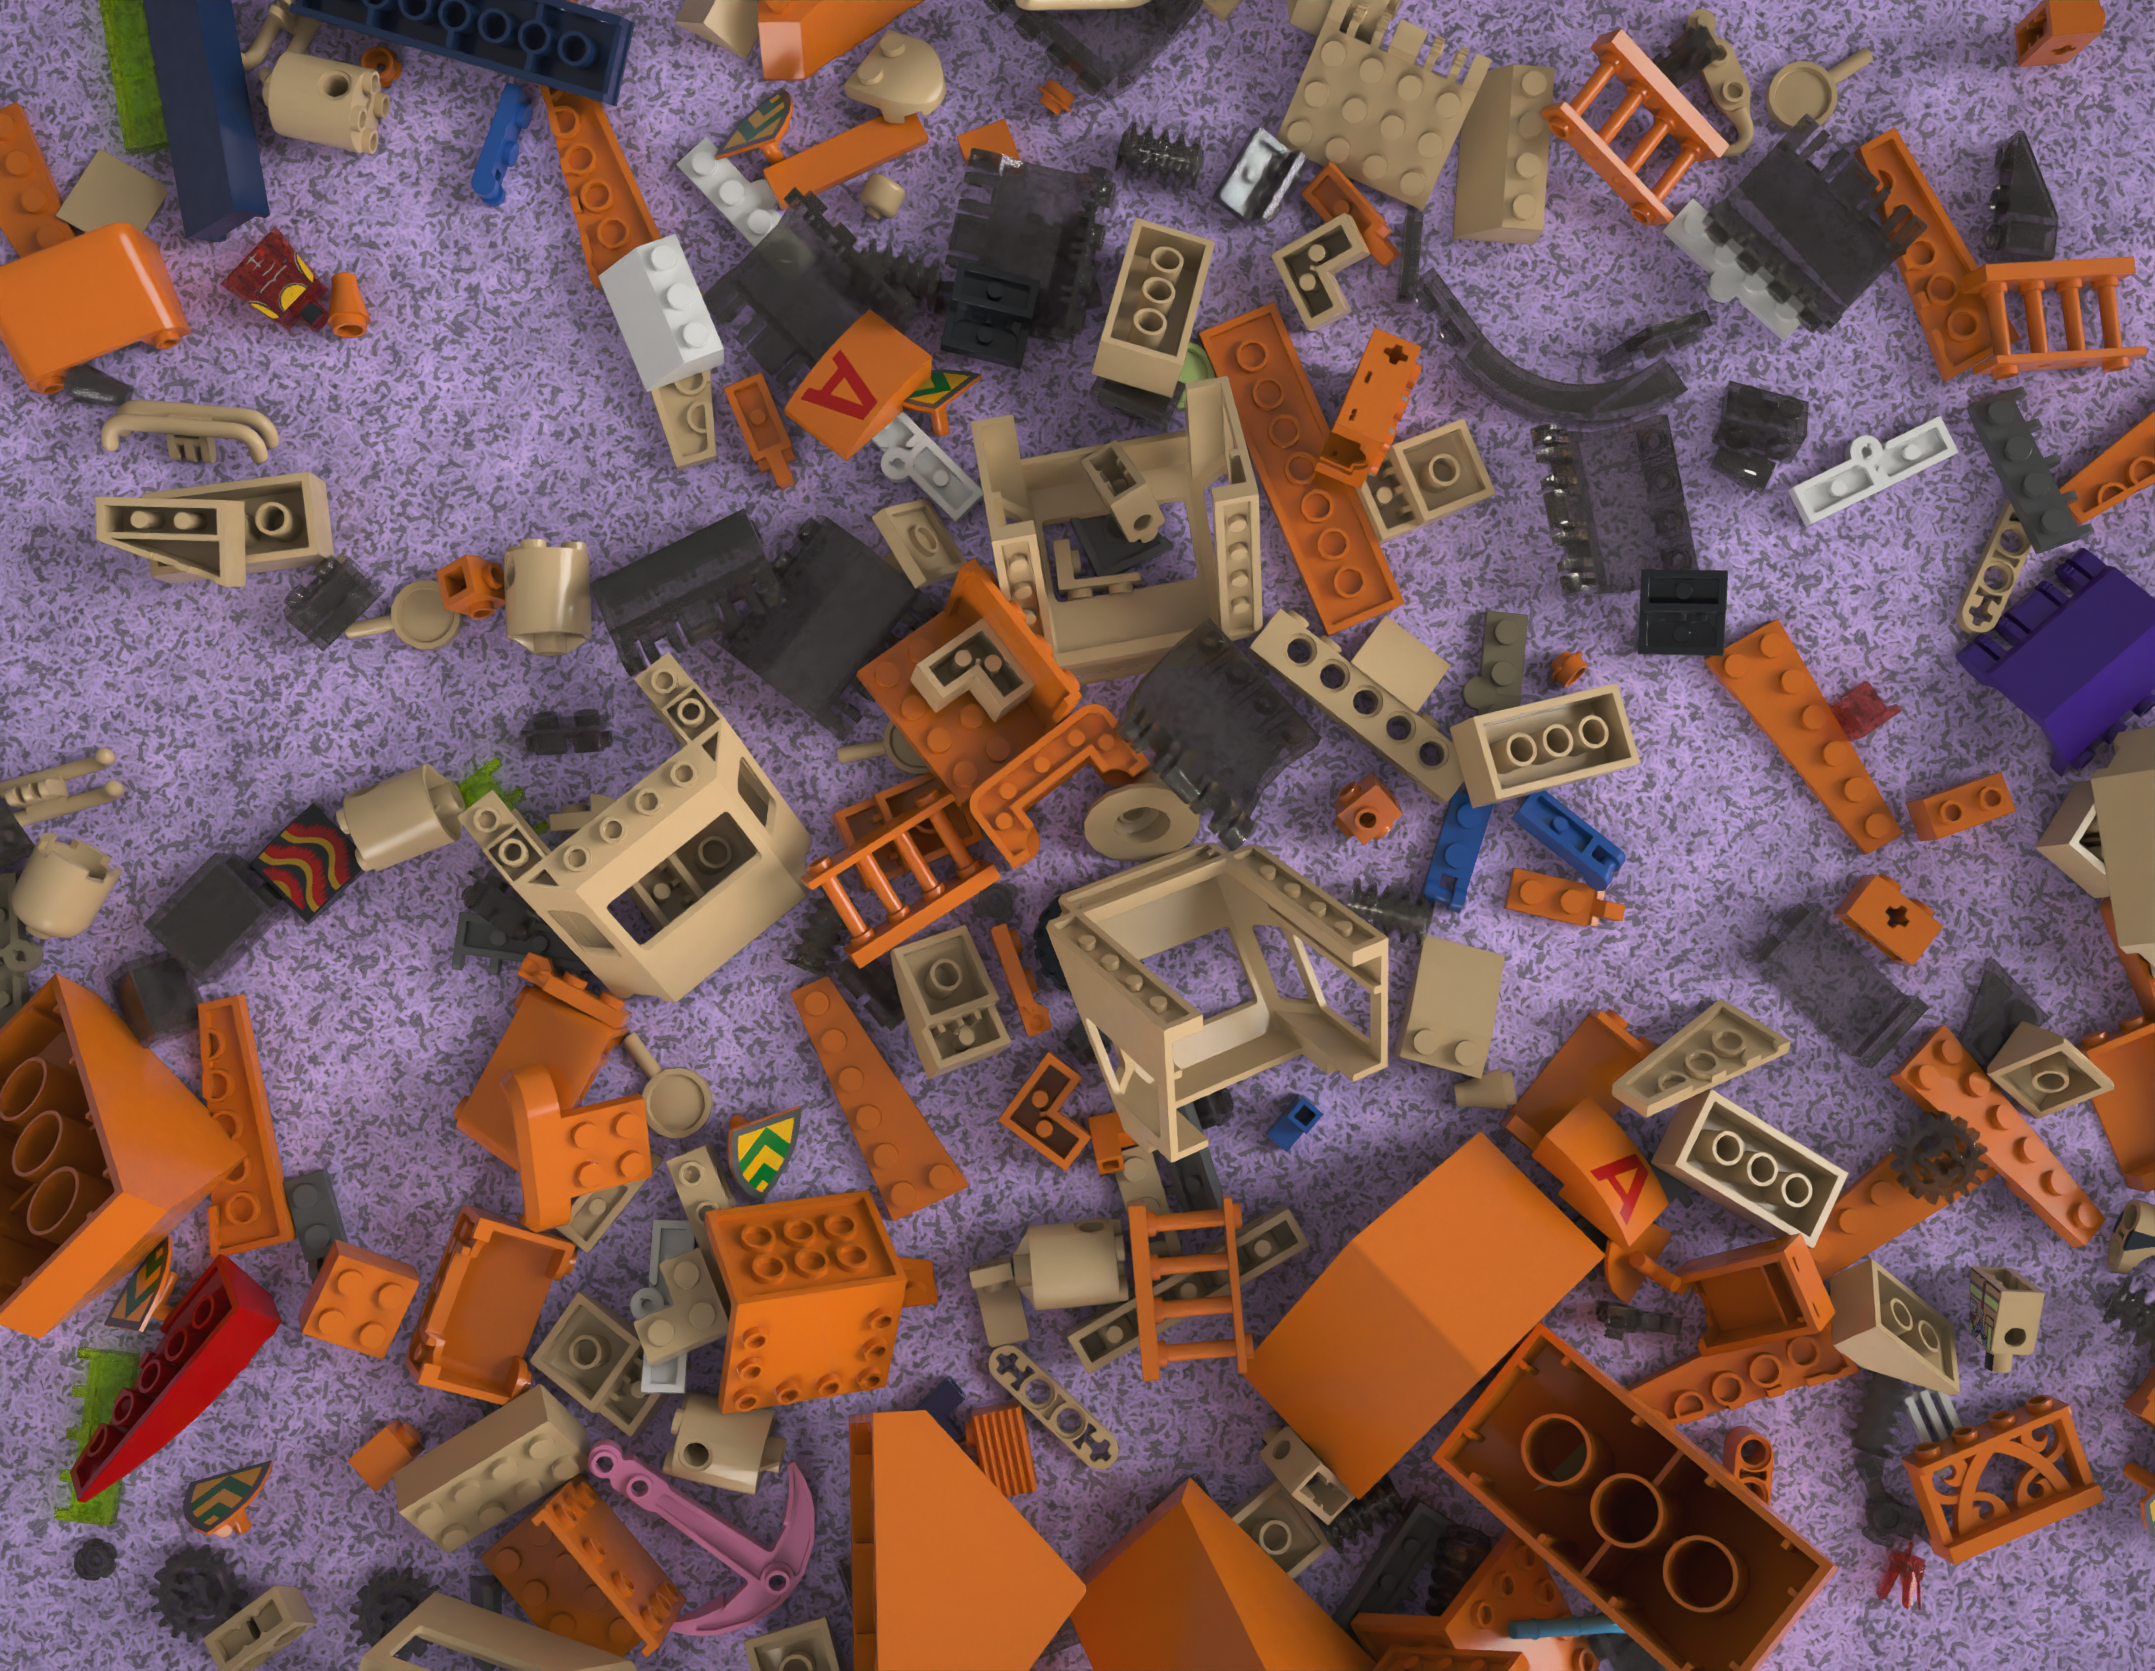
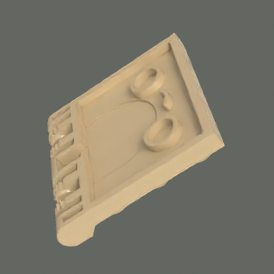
(1379, 108)

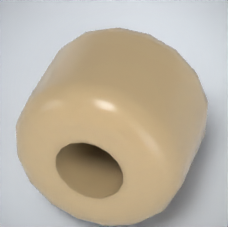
(882, 197)

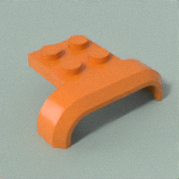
(571, 1149)

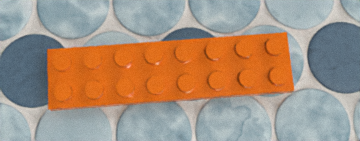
(1284, 441)

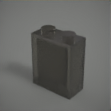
(216, 917)

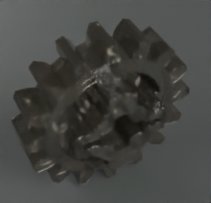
(1946, 1173)
(179, 1590)
(382, 1607)

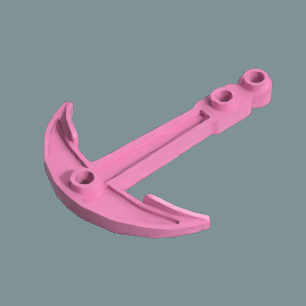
(723, 1539)

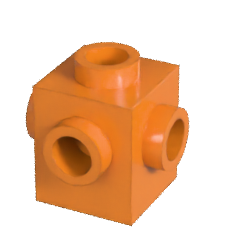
(472, 586)
(1366, 809)

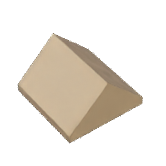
(723, 22)
(2046, 1071)

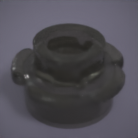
(87, 1567)

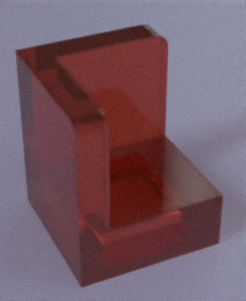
(1862, 711)

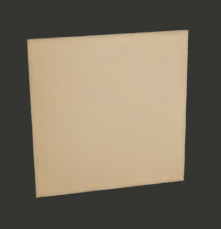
(112, 194)
(1400, 664)

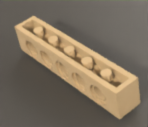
(1271, 651)
(703, 1188)
(1259, 1248)

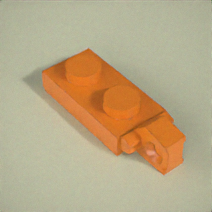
(1334, 194)
(762, 427)
(1559, 899)
(1020, 981)
(573, 990)

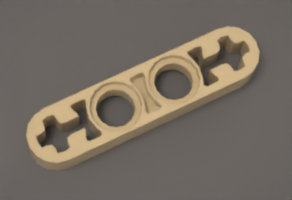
(2009, 566)
(1050, 1408)

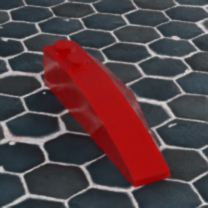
(202, 1352)

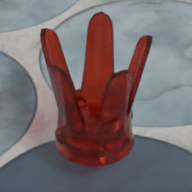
(1911, 1573)

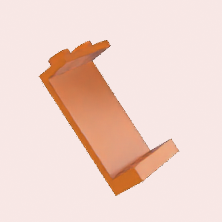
(1583, 1067)
(2129, 1109)

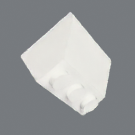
(662, 314)

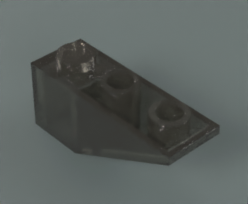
(2023, 208)

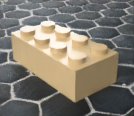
(1153, 308)
(283, 522)
(1544, 745)
(1749, 1167)
(492, 1469)

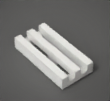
(1916, 1420)

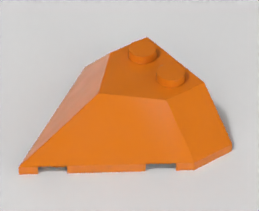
(808, 34)

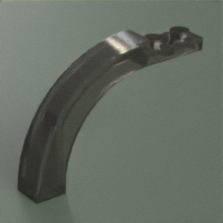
(1534, 396)

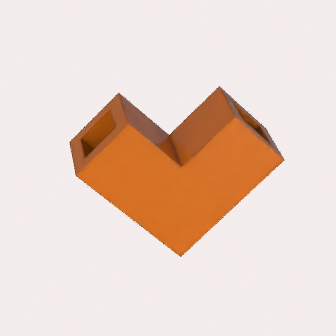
(991, 137)
(1107, 1141)

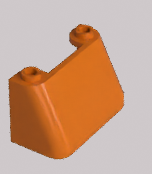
(86, 303)
(543, 1032)
(486, 1306)

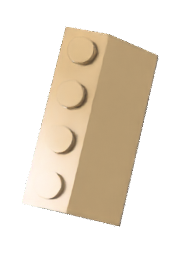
(1505, 157)

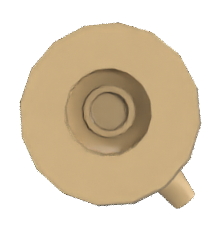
(1140, 821)

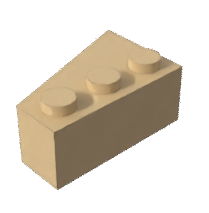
(183, 533)

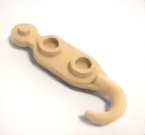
(1726, 84)

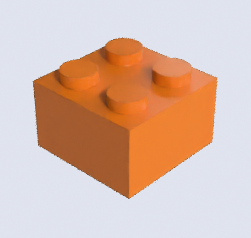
(358, 1299)

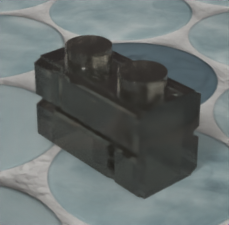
(331, 600)

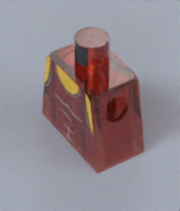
(279, 283)

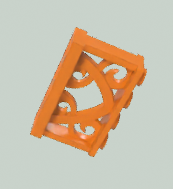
(2027, 1512)

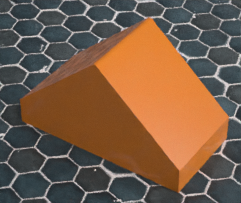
(93, 1155)
(1419, 1312)
(1647, 1522)
(943, 1557)
(1202, 1597)

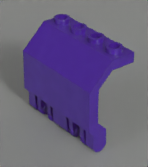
(2075, 660)

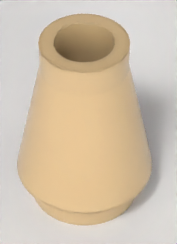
(1492, 1091)

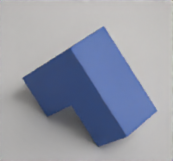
(1293, 1122)

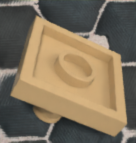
(919, 543)

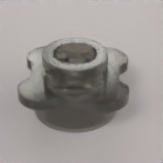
(1001, 911)

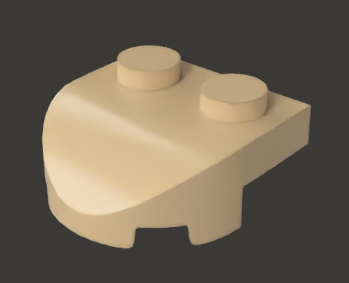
(899, 78)

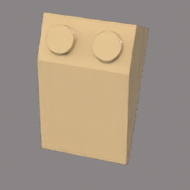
(1451, 1007)
(1892, 1329)

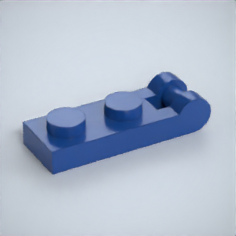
(501, 144)
(1570, 838)
(1456, 851)

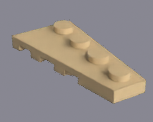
(687, 419)
(1699, 1057)

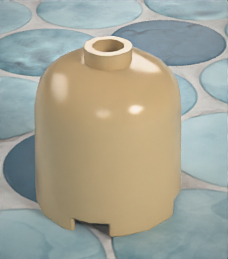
(62, 887)

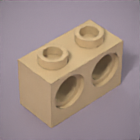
(260, 1629)

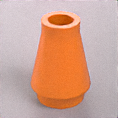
(347, 309)

